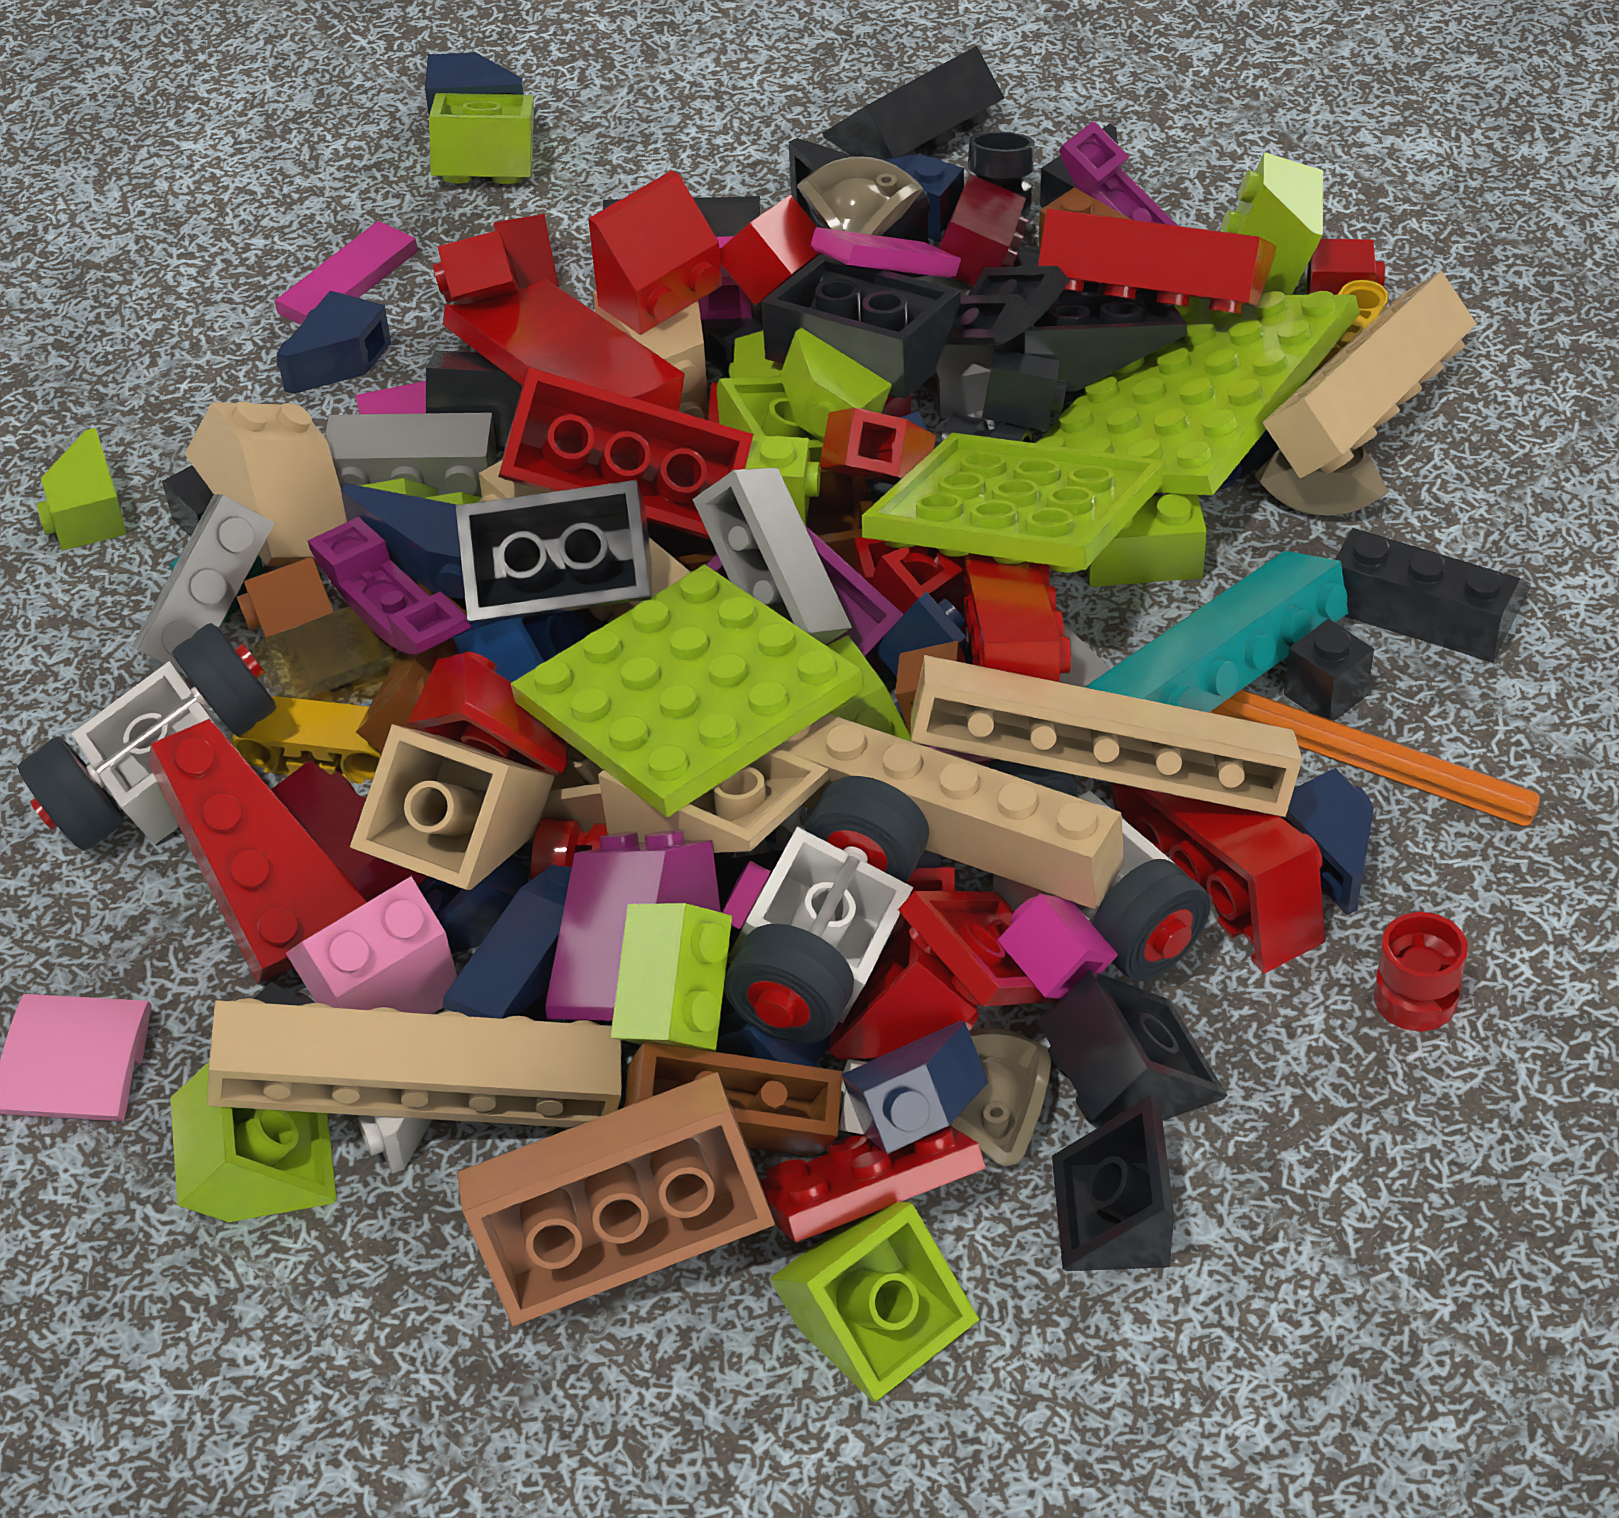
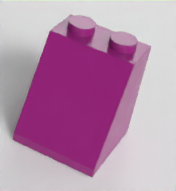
(596, 909)

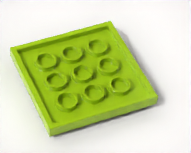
(1014, 501)
(687, 689)

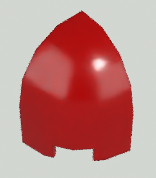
(907, 576)

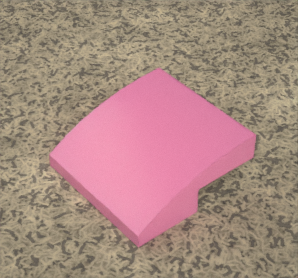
(72, 1056)

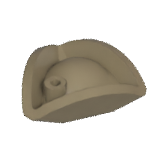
(860, 194)
(1336, 493)
(1011, 1102)

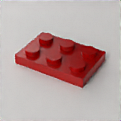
(964, 934)
(863, 1179)

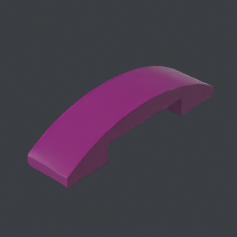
(1096, 169)
(381, 592)

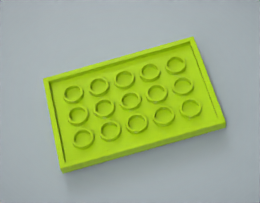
(1208, 391)

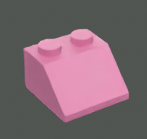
(380, 956)

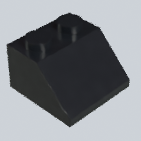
(1124, 1047)

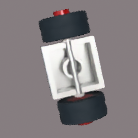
(121, 735)
(1151, 906)
(826, 911)

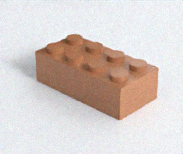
(613, 1199)

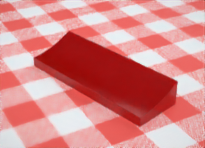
(563, 337)

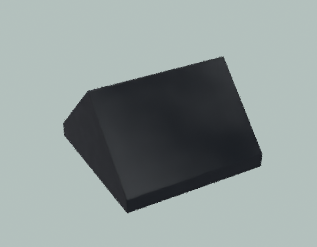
(472, 385)
(1116, 1194)

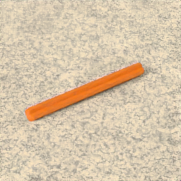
(1388, 758)

